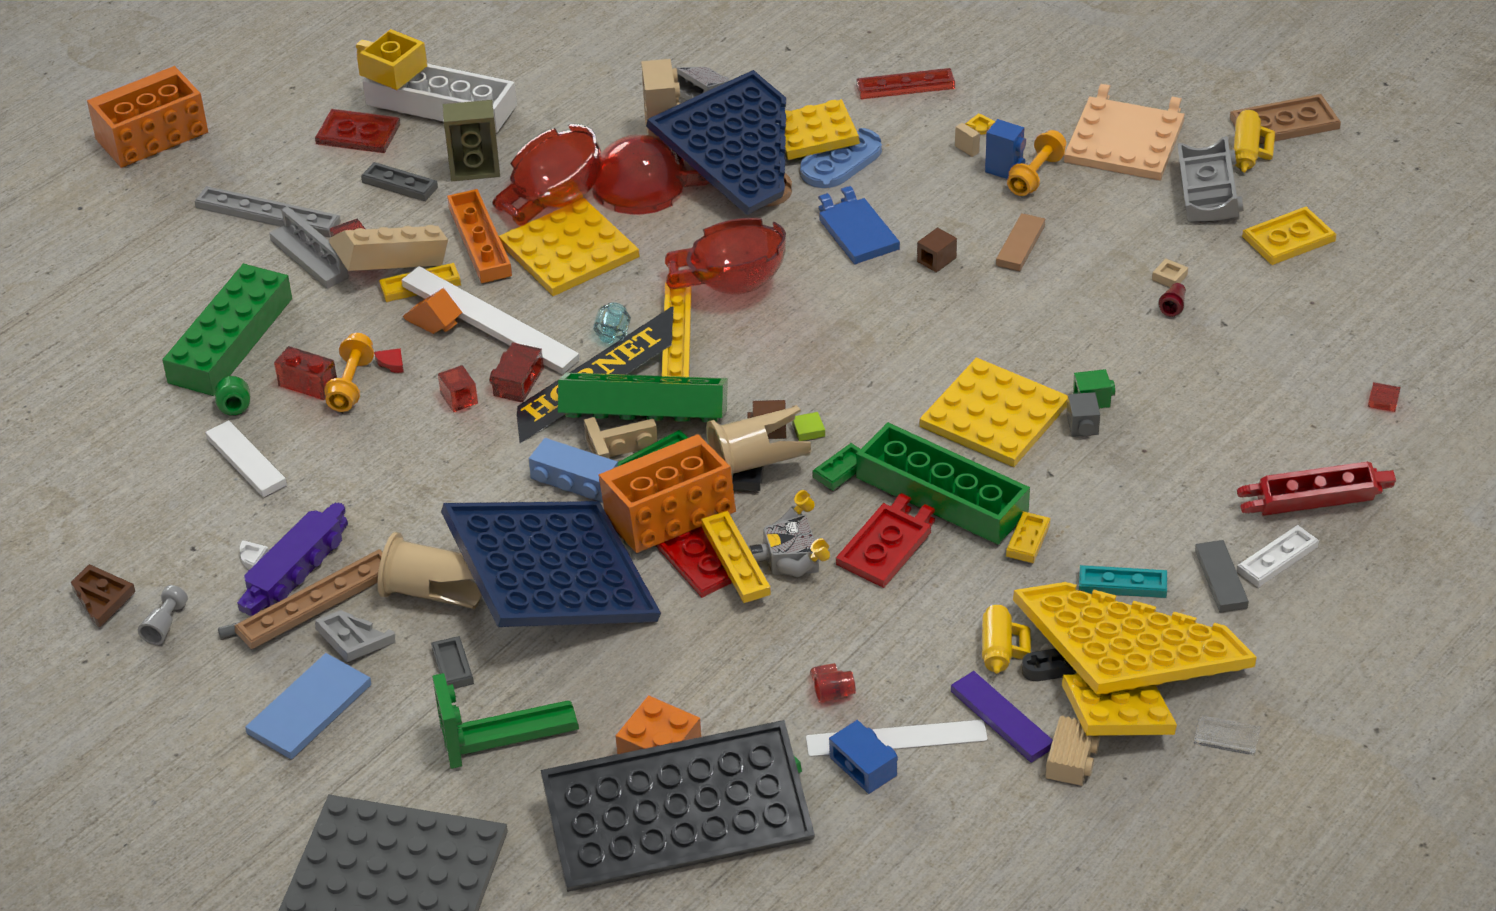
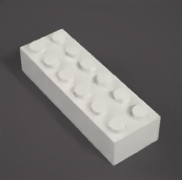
(439, 86)

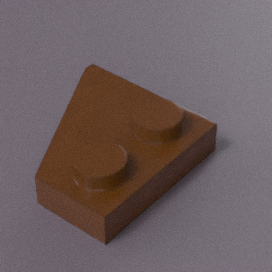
(101, 592)

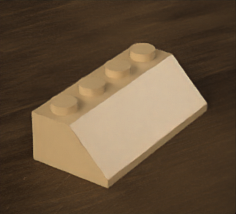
(390, 247)

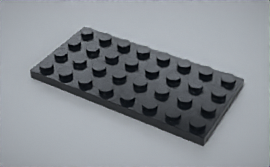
(676, 805)

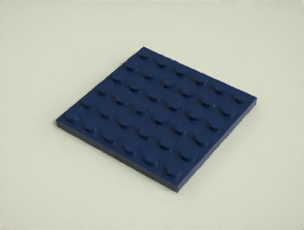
(549, 563)

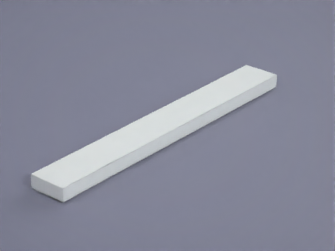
(493, 320)

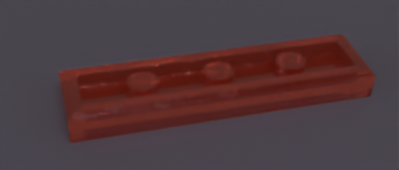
(905, 83)

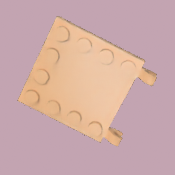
(1125, 136)

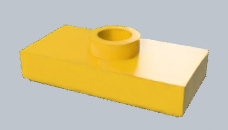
(1028, 537)

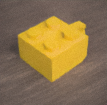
(391, 59)

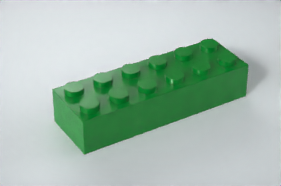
(227, 329)
(643, 396)
(944, 480)

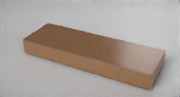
(1020, 242)

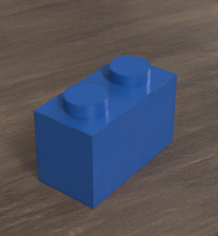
(1004, 148)
(863, 756)

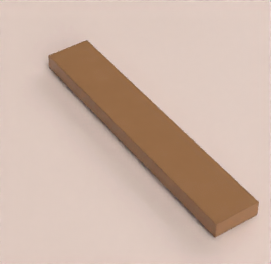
(310, 601)

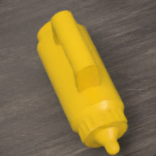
(1246, 140)
(997, 639)

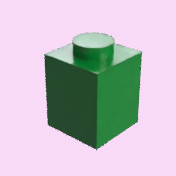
(1095, 382)

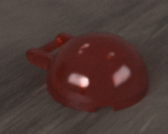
(551, 172)
(642, 175)
(730, 257)

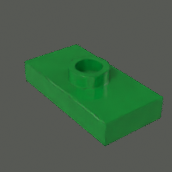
(837, 468)

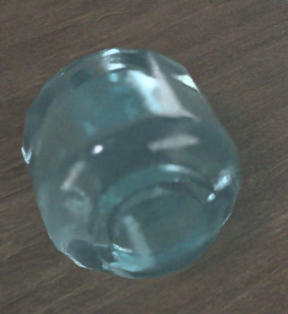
(611, 321)

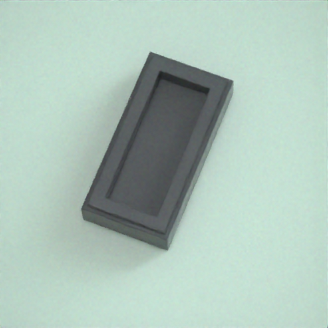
(452, 662)

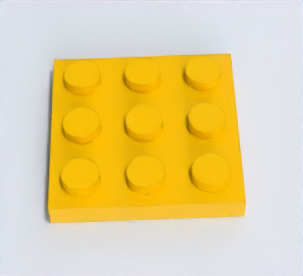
(818, 129)
(1119, 712)

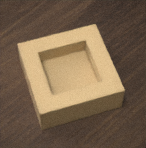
(967, 139)
(1169, 273)

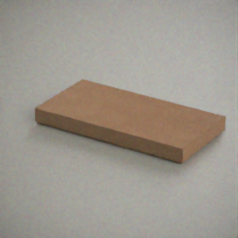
(1294, 117)

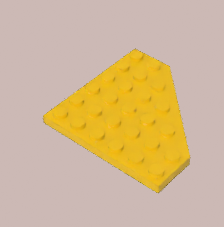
(1126, 644)

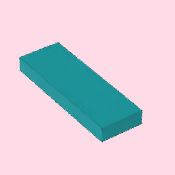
(1123, 581)

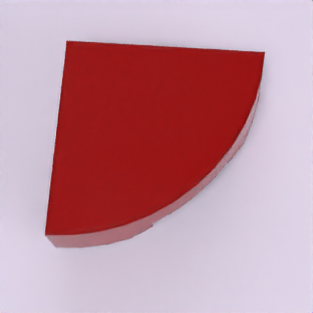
(390, 359)

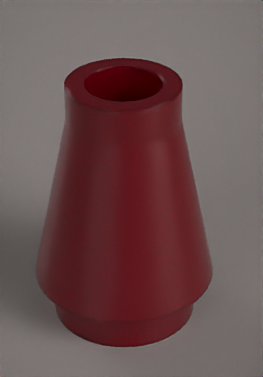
(1172, 301)

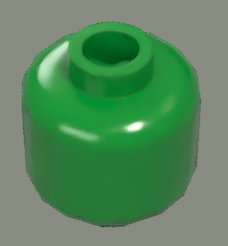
(232, 395)

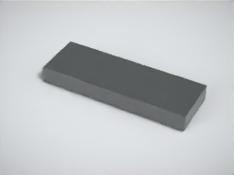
(399, 181)
(1221, 576)

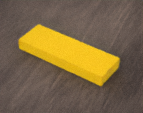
(393, 289)

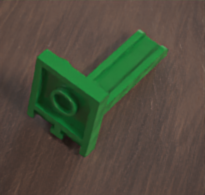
(496, 730)

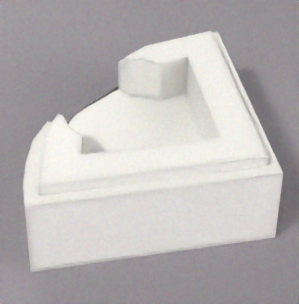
(251, 553)

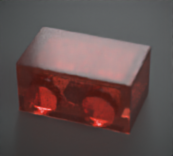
(304, 372)
(517, 372)

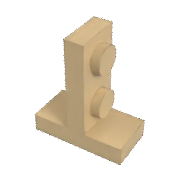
(619, 439)

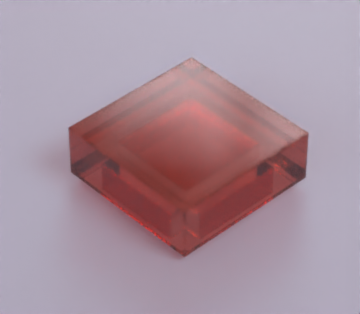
(1384, 397)

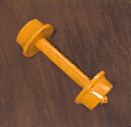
(1024, 178)
(342, 392)

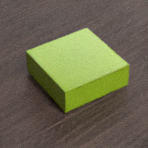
(808, 426)

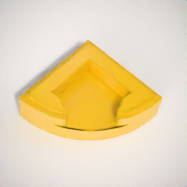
(980, 123)

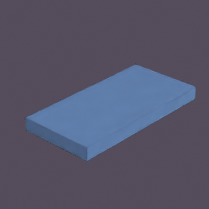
(308, 706)

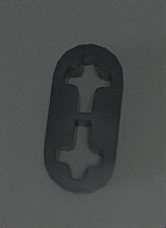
(1048, 664)

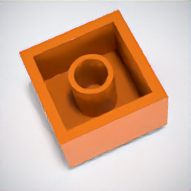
(656, 725)

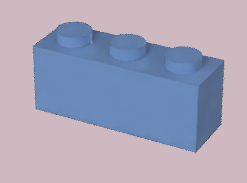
(569, 468)

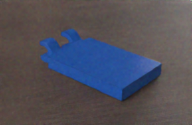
(856, 227)

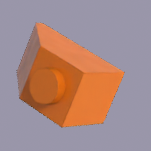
(434, 312)

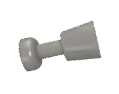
(158, 622)

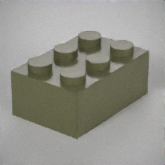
(471, 140)

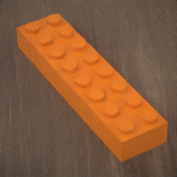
(479, 236)

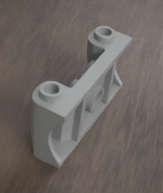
(1209, 182)

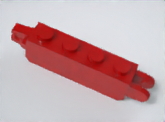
(1316, 488)

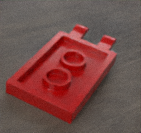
(886, 541)

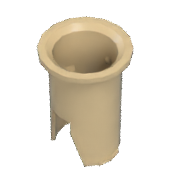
(746, 441)
(426, 573)

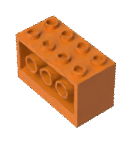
(147, 116)
(667, 492)

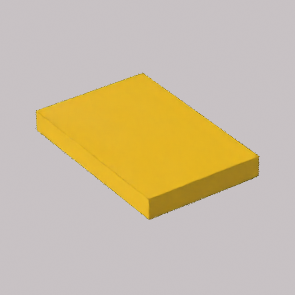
(1289, 235)

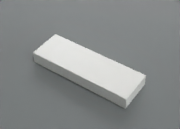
(1277, 556)

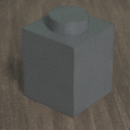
(1083, 414)

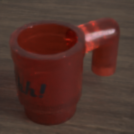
(832, 684)

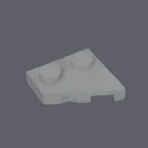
(351, 635)

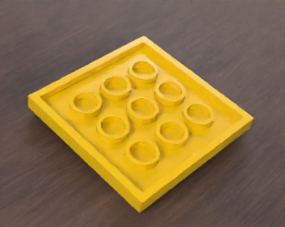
(569, 247)
(994, 412)

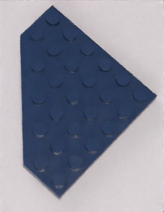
(732, 139)

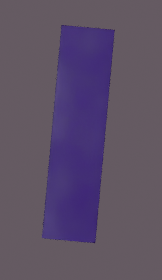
(1002, 716)

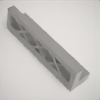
(309, 249)

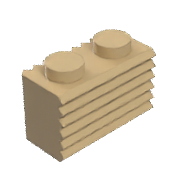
(1071, 752)

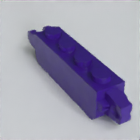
(293, 558)

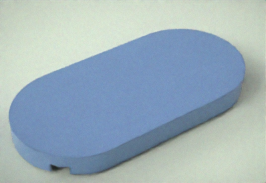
(838, 165)

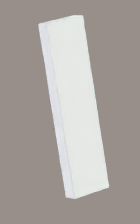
(246, 458)

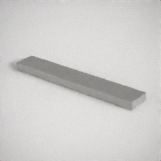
(262, 209)

